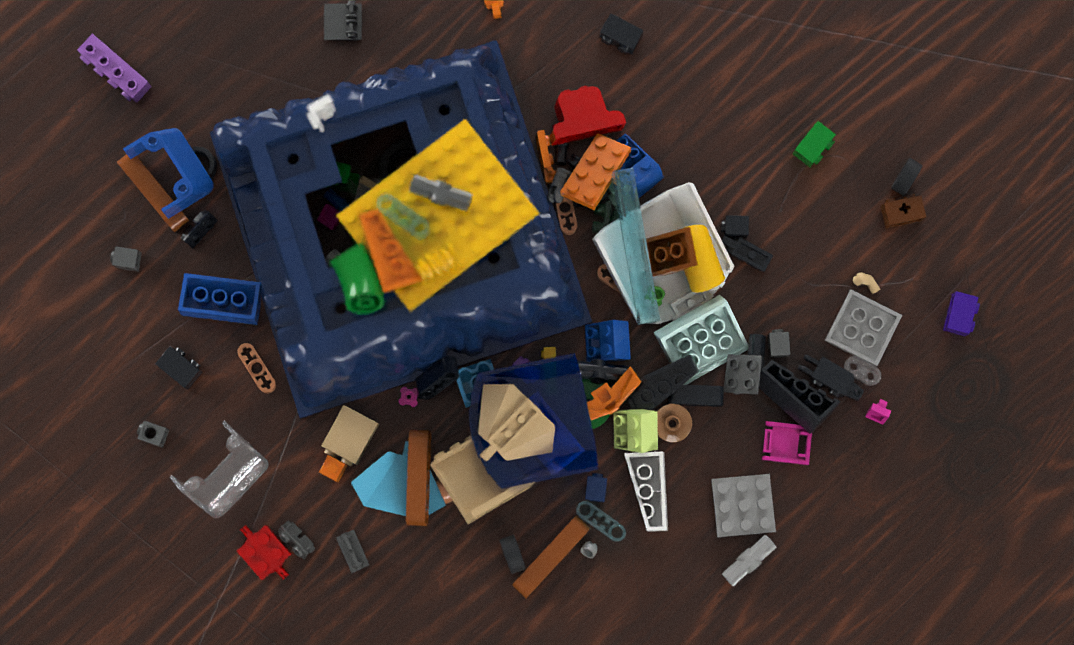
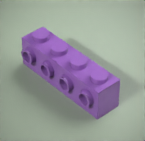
(114, 68)

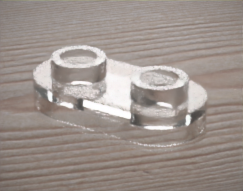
(862, 370)

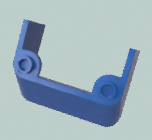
(195, 180)

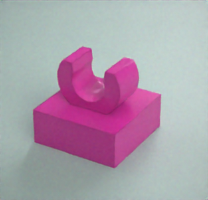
(878, 412)

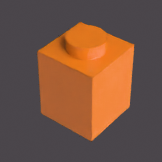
(333, 468)

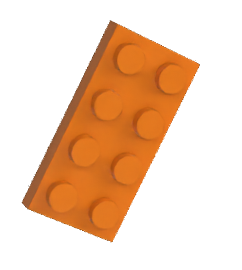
(594, 171)

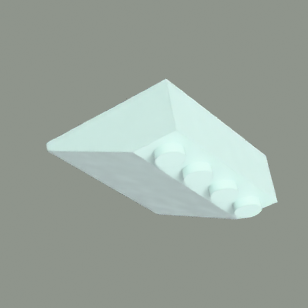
(706, 334)

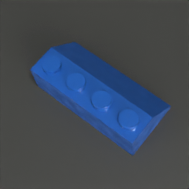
(220, 299)

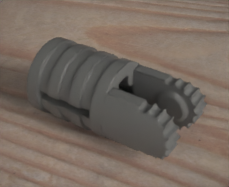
(559, 180)

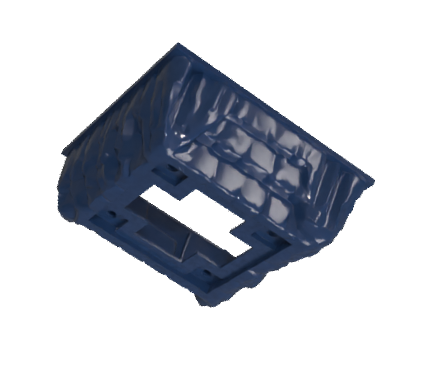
(474, 316)

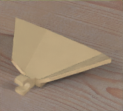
(512, 424)

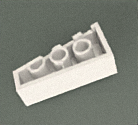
(650, 487)

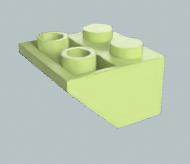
(636, 430)

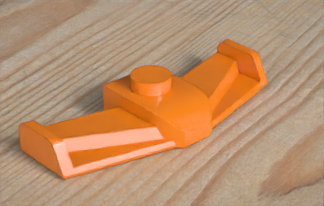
(608, 399)

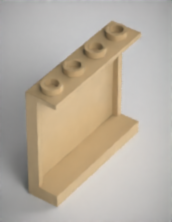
(469, 482)

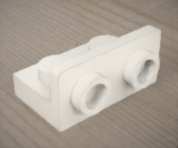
(320, 110)

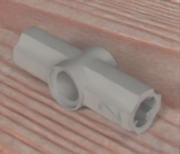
(749, 560)

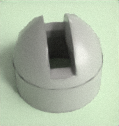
(589, 550)

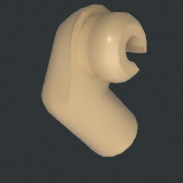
(868, 280)

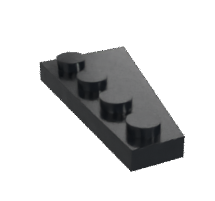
(662, 383)

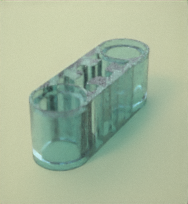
(403, 223)
(607, 520)

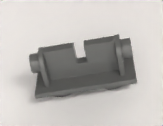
(288, 534)
(352, 551)

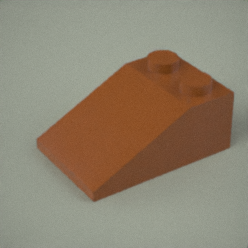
(671, 252)

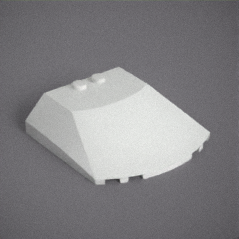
(660, 215)

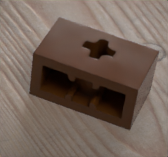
(894, 217)

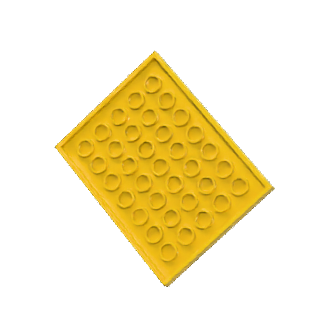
(493, 216)

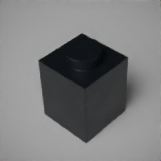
(735, 226)

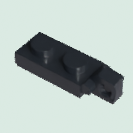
(747, 253)

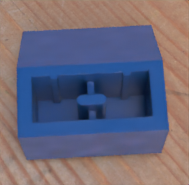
(608, 341)

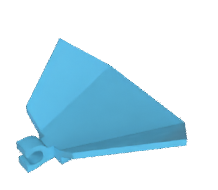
(385, 485)

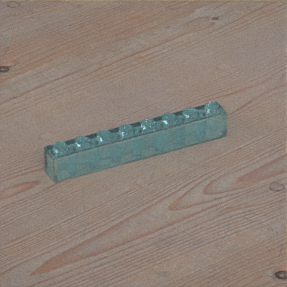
(635, 246)

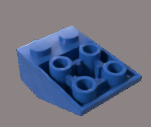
(646, 170)

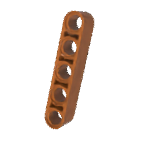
(151, 190)
(418, 477)
(551, 556)

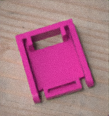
(783, 443)

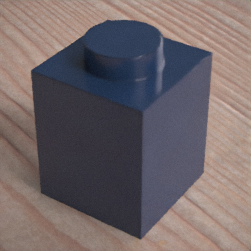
(596, 488)

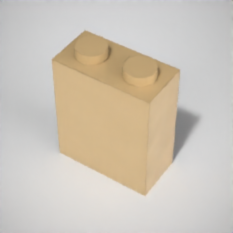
(349, 436)

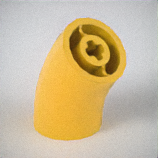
(708, 271)

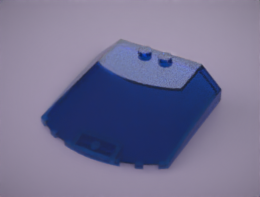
(559, 393)

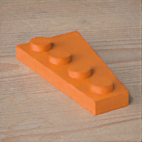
(389, 258)

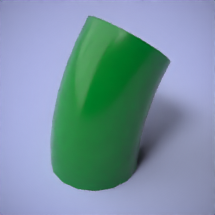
(358, 280)

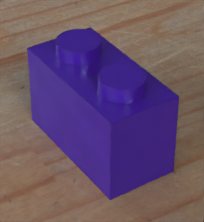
(961, 314)

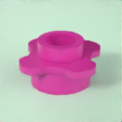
(404, 400)

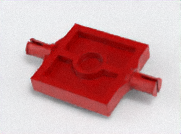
(264, 552)

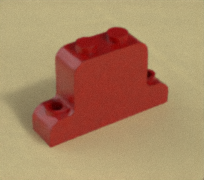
(583, 115)

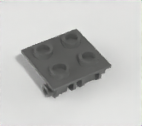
(343, 21)
(742, 374)

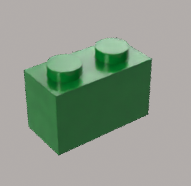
(814, 144)

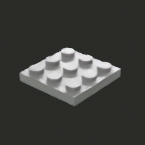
(863, 328)
(743, 505)

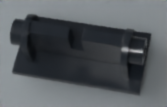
(193, 235)

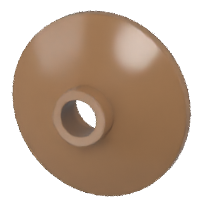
(680, 416)

